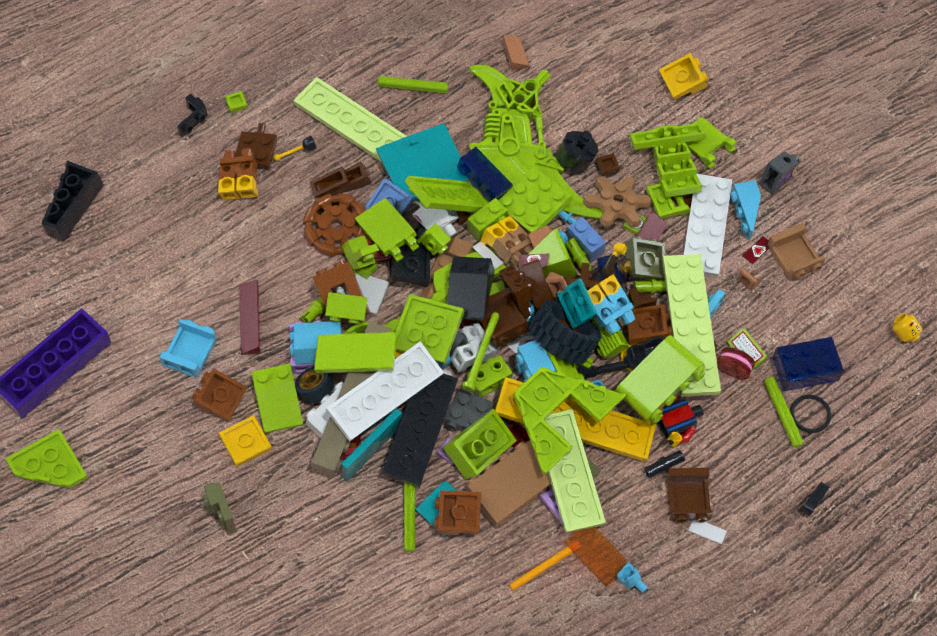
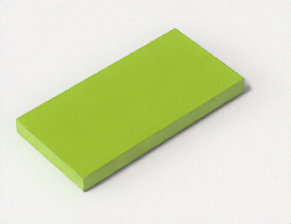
(355, 352)

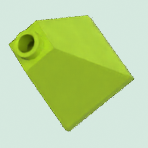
(559, 258)

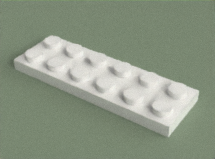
(708, 222)
(384, 392)

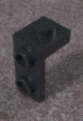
(197, 116)

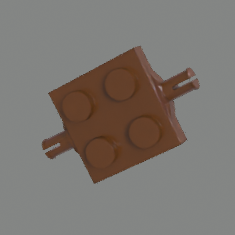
(261, 144)

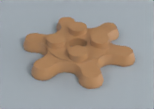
(616, 210)

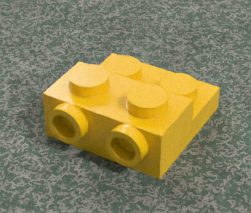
(684, 76)

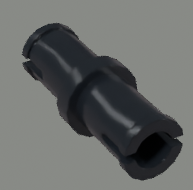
(664, 464)

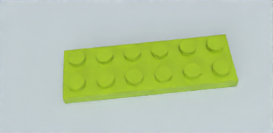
(446, 194)

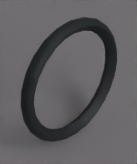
(829, 414)

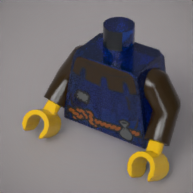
(611, 265)

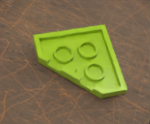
(48, 462)

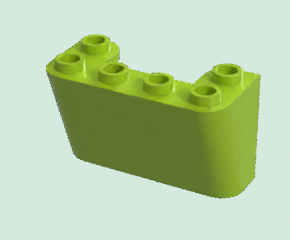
(660, 379)

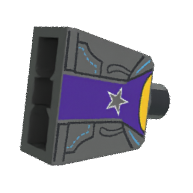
(784, 166)

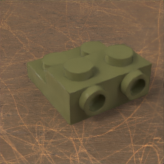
(646, 258)
(217, 504)

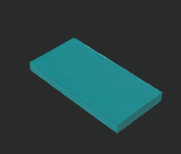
(371, 445)

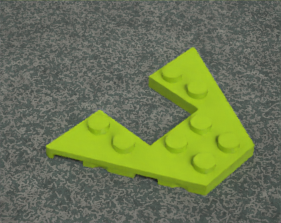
(543, 395)

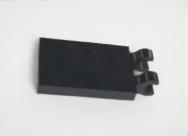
(415, 265)

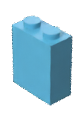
(306, 337)

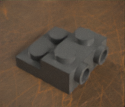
(466, 410)

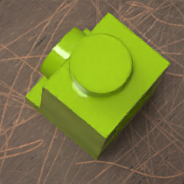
(435, 240)

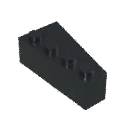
(71, 199)

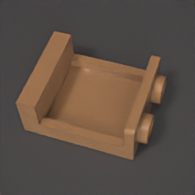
(795, 252)

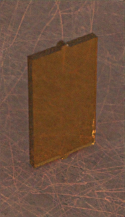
(597, 554)

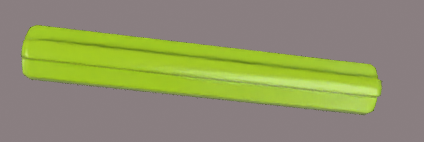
(412, 84)
(783, 412)
(409, 517)

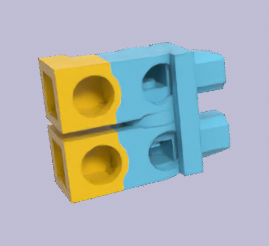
(610, 304)

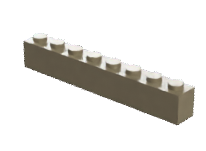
(333, 441)

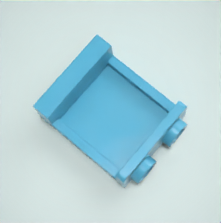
(189, 348)

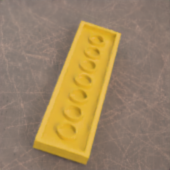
(614, 433)

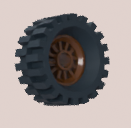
(554, 332)

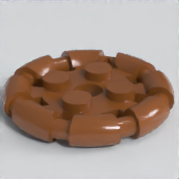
(327, 218)

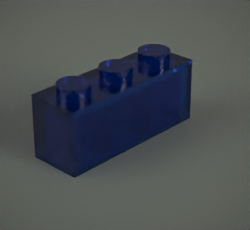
(483, 175)

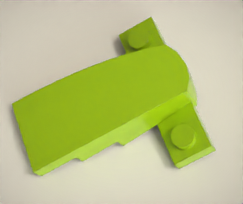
(672, 156)

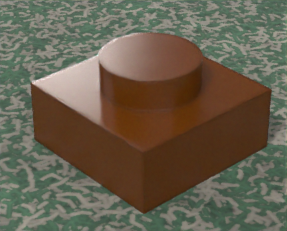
(608, 164)

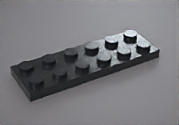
(419, 431)

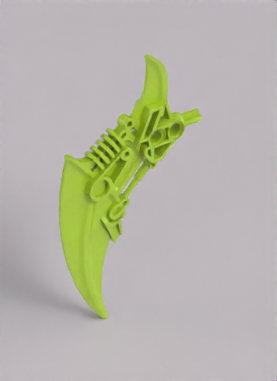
(509, 138)

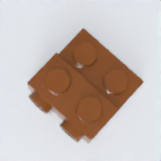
(649, 323)
(218, 394)
(458, 512)

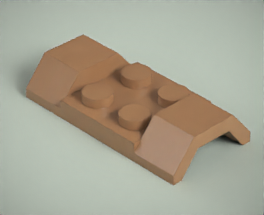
(456, 247)

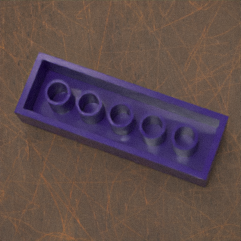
(52, 362)

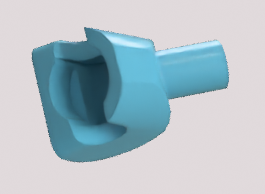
(630, 577)

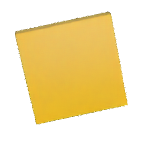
(245, 441)

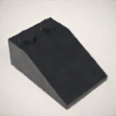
(471, 285)

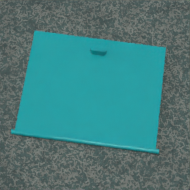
(421, 155)

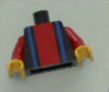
(679, 421)

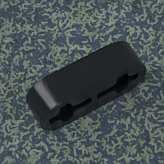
(815, 499)

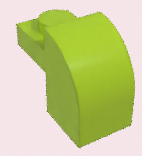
(359, 252)

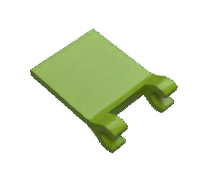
(713, 141)

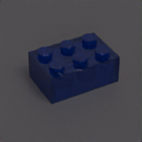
(807, 364)

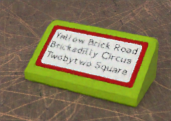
(744, 342)

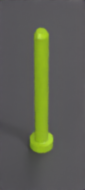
(469, 385)

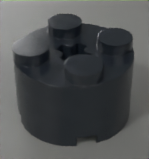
(577, 151)

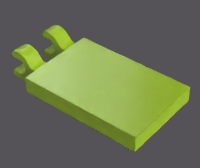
(387, 229)

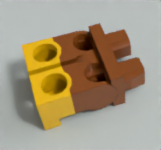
(238, 175)

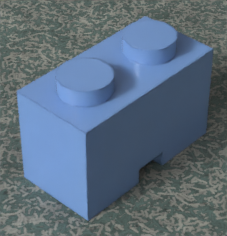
(587, 239)

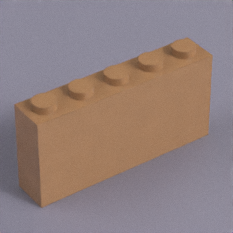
(510, 484)

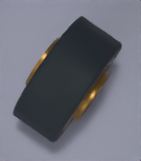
(314, 386)

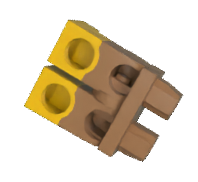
(508, 240)

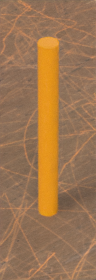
(540, 568)

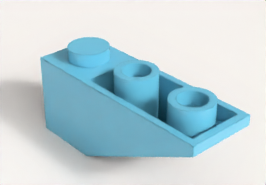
(747, 200)

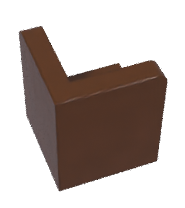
(642, 299)

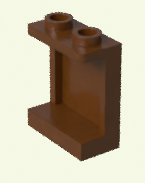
(510, 321)
(689, 494)

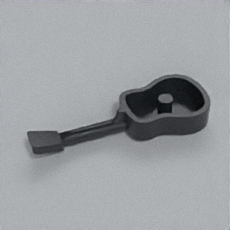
(634, 357)

